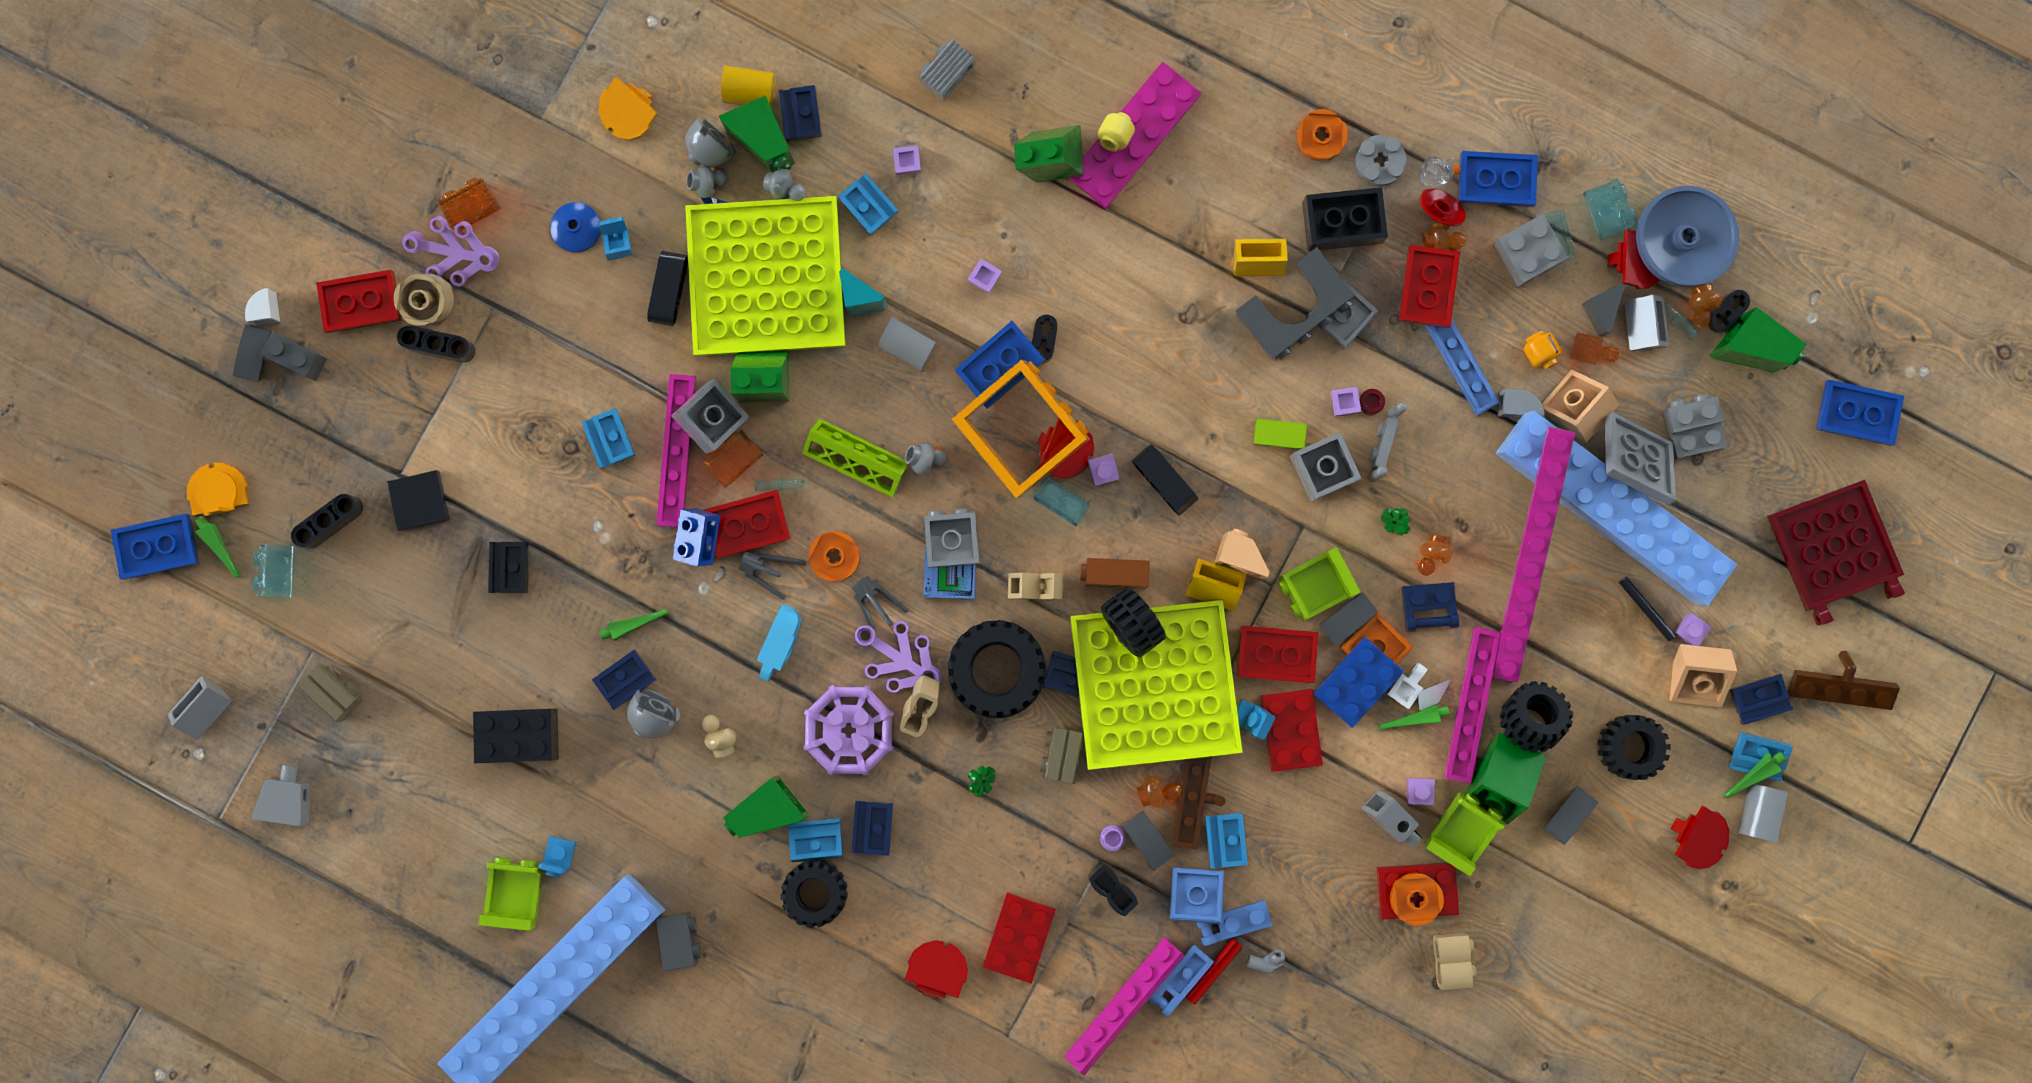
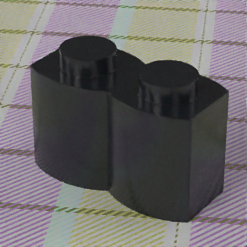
(1118, 894)

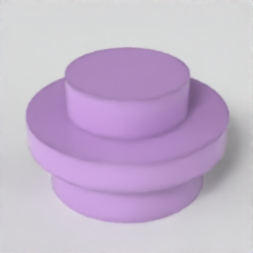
(1112, 838)

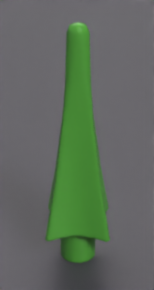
(210, 535)
(620, 628)
(1429, 715)
(1763, 769)

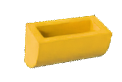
(746, 85)
(1260, 257)
(1216, 583)

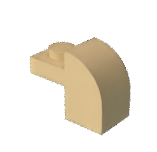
(1035, 586)

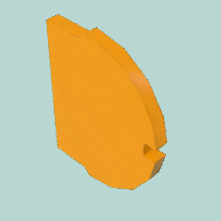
(626, 109)
(216, 489)

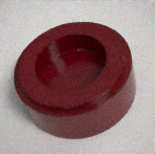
(1372, 401)

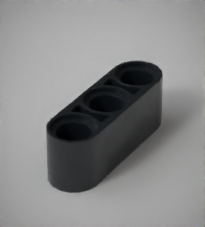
(667, 288)
(424, 342)
(1165, 479)
(315, 525)

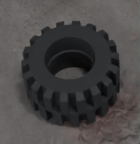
(1133, 622)
(1548, 705)
(1654, 743)
(795, 906)

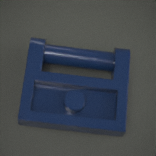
(1430, 598)

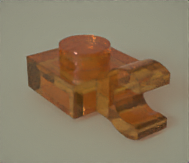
(1590, 348)

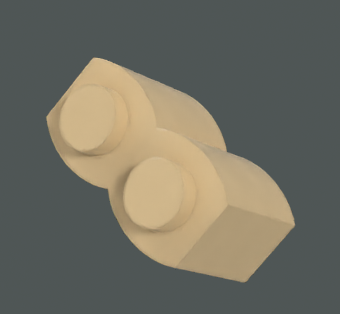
(920, 706)
(1454, 961)

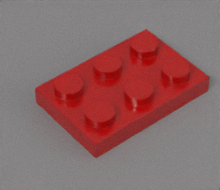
(1429, 286)
(358, 301)
(750, 524)
(1277, 654)
(1294, 734)
(1442, 873)
(1019, 938)

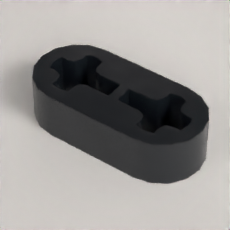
(1732, 315)
(1051, 336)

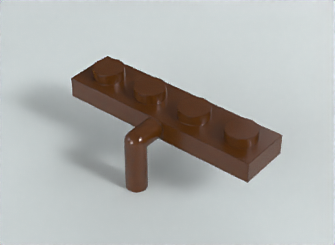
(1844, 688)
(1192, 801)

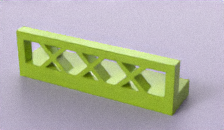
(856, 452)

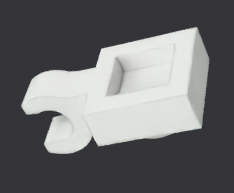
(1405, 688)

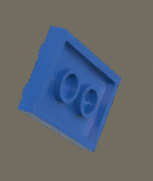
(1498, 178)
(997, 358)
(1860, 412)
(154, 546)
(1358, 682)

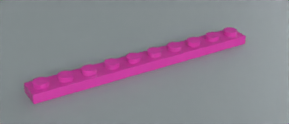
(1533, 553)

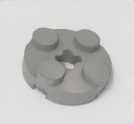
(1372, 172)

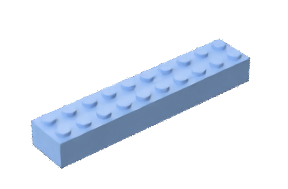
(1624, 515)
(553, 984)

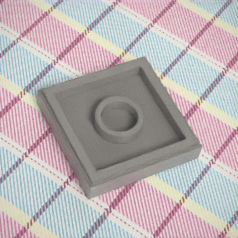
(1350, 323)

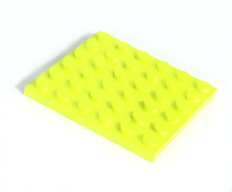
(765, 276)
(1166, 703)

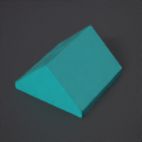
(859, 296)

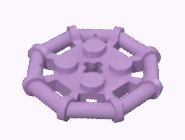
(838, 719)

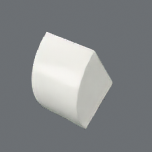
(262, 308)

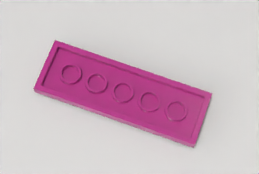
(1154, 114)

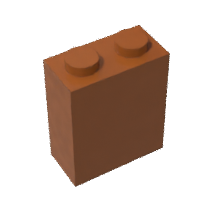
(1115, 573)

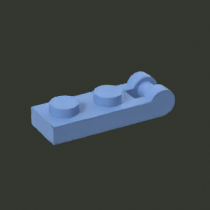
(1237, 922)
(1181, 979)

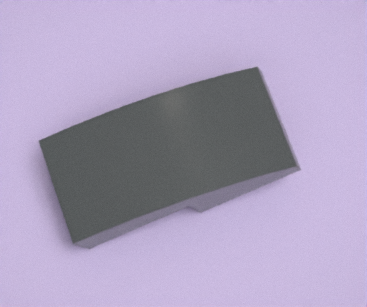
(248, 360)
(1348, 618)
(1570, 815)
(1148, 840)

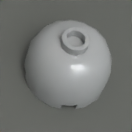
(707, 144)
(651, 715)

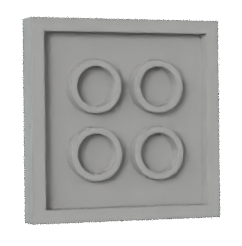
(1639, 458)

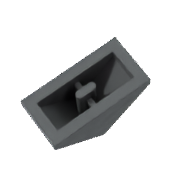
(1603, 309)

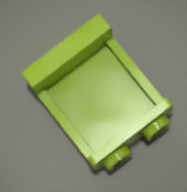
(1318, 584)
(1464, 832)
(512, 894)

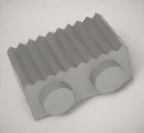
(947, 69)

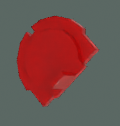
(1631, 264)
(1055, 441)
(1701, 838)
(937, 969)

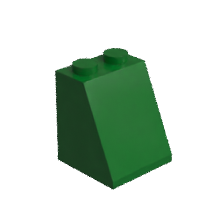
(759, 134)
(1050, 154)
(1759, 343)
(760, 377)
(1506, 777)
(765, 810)

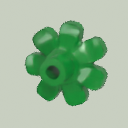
(1397, 520)
(981, 779)

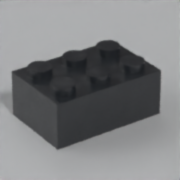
(1345, 219)
(515, 735)

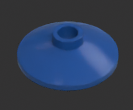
(581, 237)

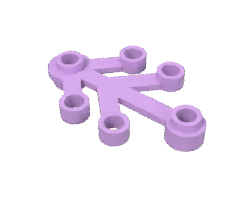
(454, 250)
(902, 660)

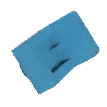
(616, 238)

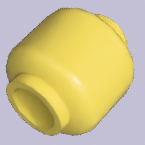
(1116, 131)

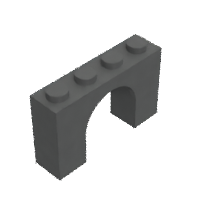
(1279, 337)

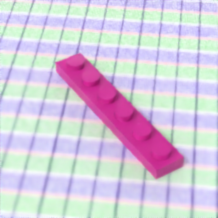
(675, 454)
(1472, 705)
(1124, 1006)

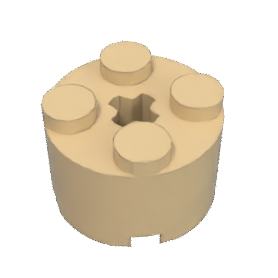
(417, 311)

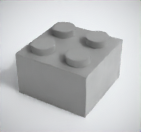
(1530, 250)
(710, 416)
(1325, 467)

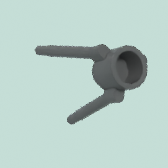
(753, 564)
(866, 591)

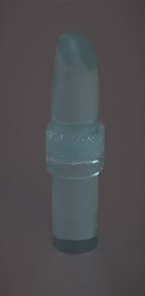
(1680, 320)
(778, 484)

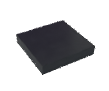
(418, 500)

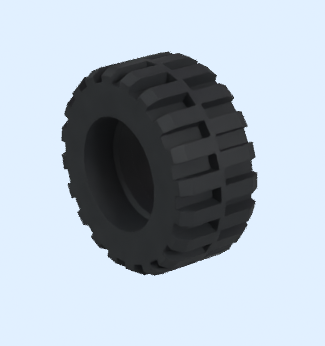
(961, 669)

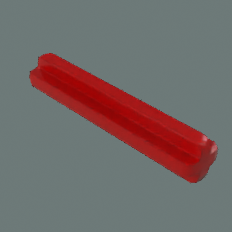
(1220, 963)

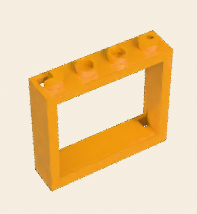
(1061, 408)

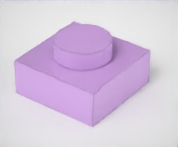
(907, 160)
(984, 276)
(1345, 401)
(1103, 469)
(1692, 629)
(1420, 791)

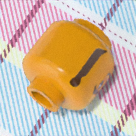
(1542, 350)

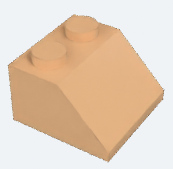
(1580, 405)
(1241, 554)
(1702, 675)

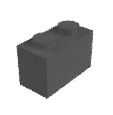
(293, 356)
(678, 941)

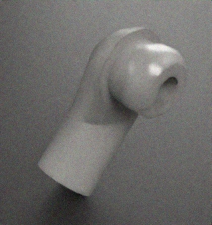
(1268, 963)

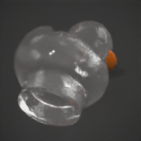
(1438, 171)

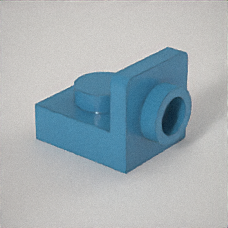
(1254, 719)
(558, 856)

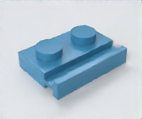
(868, 204)
(608, 438)
(1752, 748)
(815, 840)
(1226, 840)

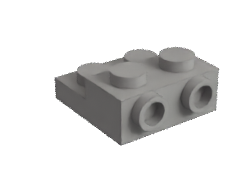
(1695, 426)
(951, 539)

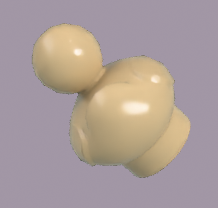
(720, 740)

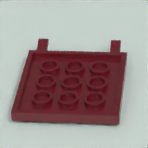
(1836, 548)

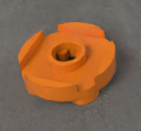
(1311, 145)
(840, 569)
(1427, 909)

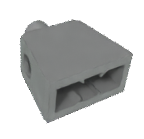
(284, 799)
(1392, 818)

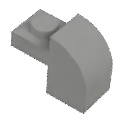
(1517, 402)

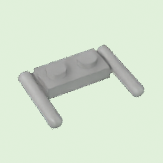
(1386, 433)

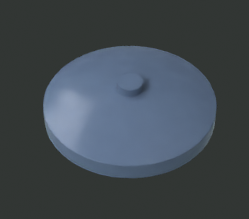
(1687, 236)

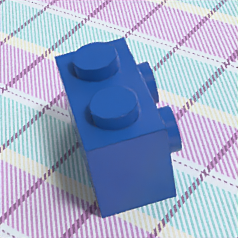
(696, 537)

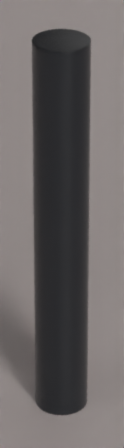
(1646, 607)

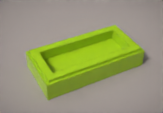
(1280, 434)

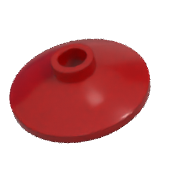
(1442, 207)

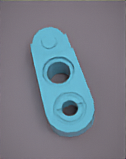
(779, 641)

